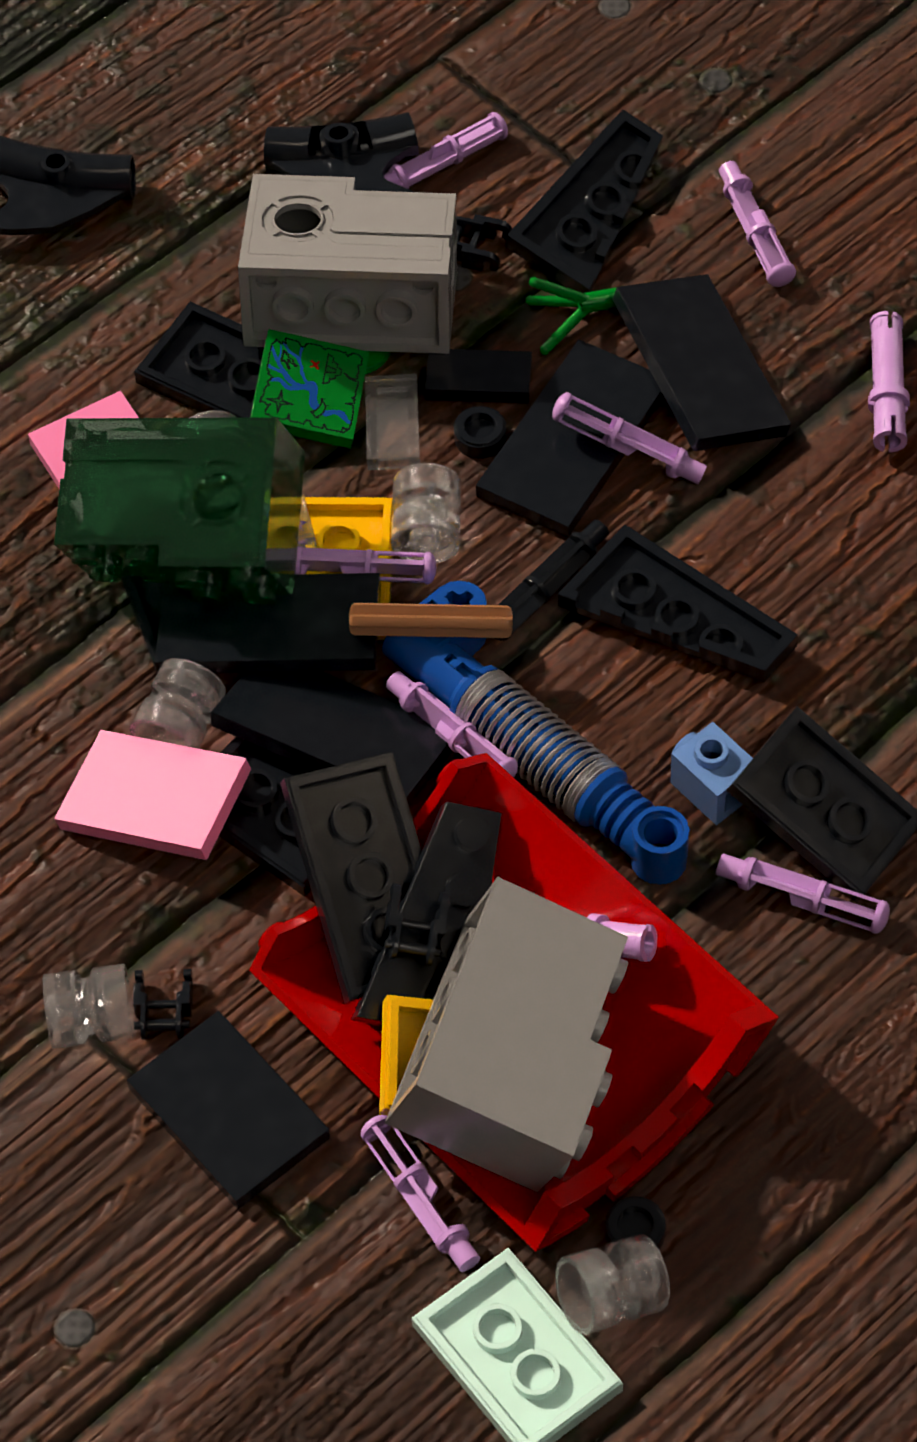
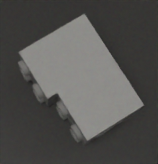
(348, 264)
(514, 1039)

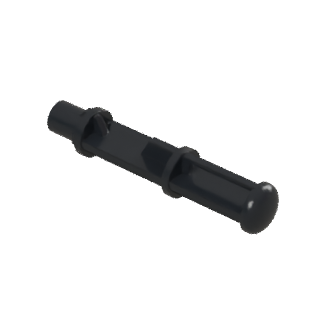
(554, 573)

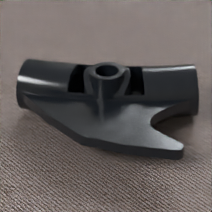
(343, 150)
(58, 186)

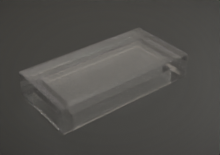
(392, 421)

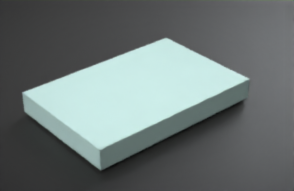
(516, 1353)

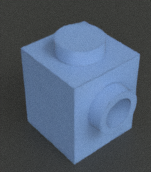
(705, 767)

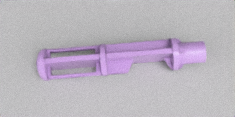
(449, 151)
(758, 229)
(629, 438)
(367, 562)
(460, 735)
(803, 890)
(418, 1191)

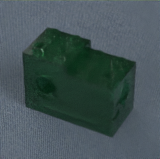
(183, 503)

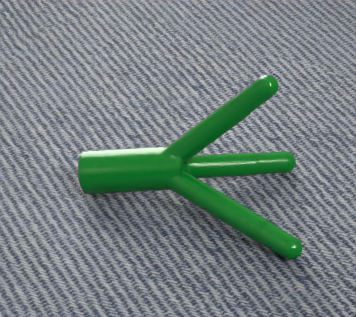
(567, 297)

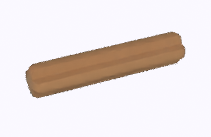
(430, 620)

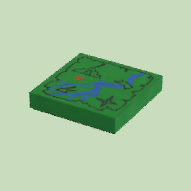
(310, 387)

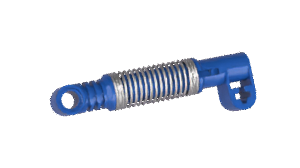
(591, 788)

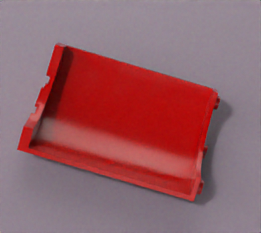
(669, 1022)

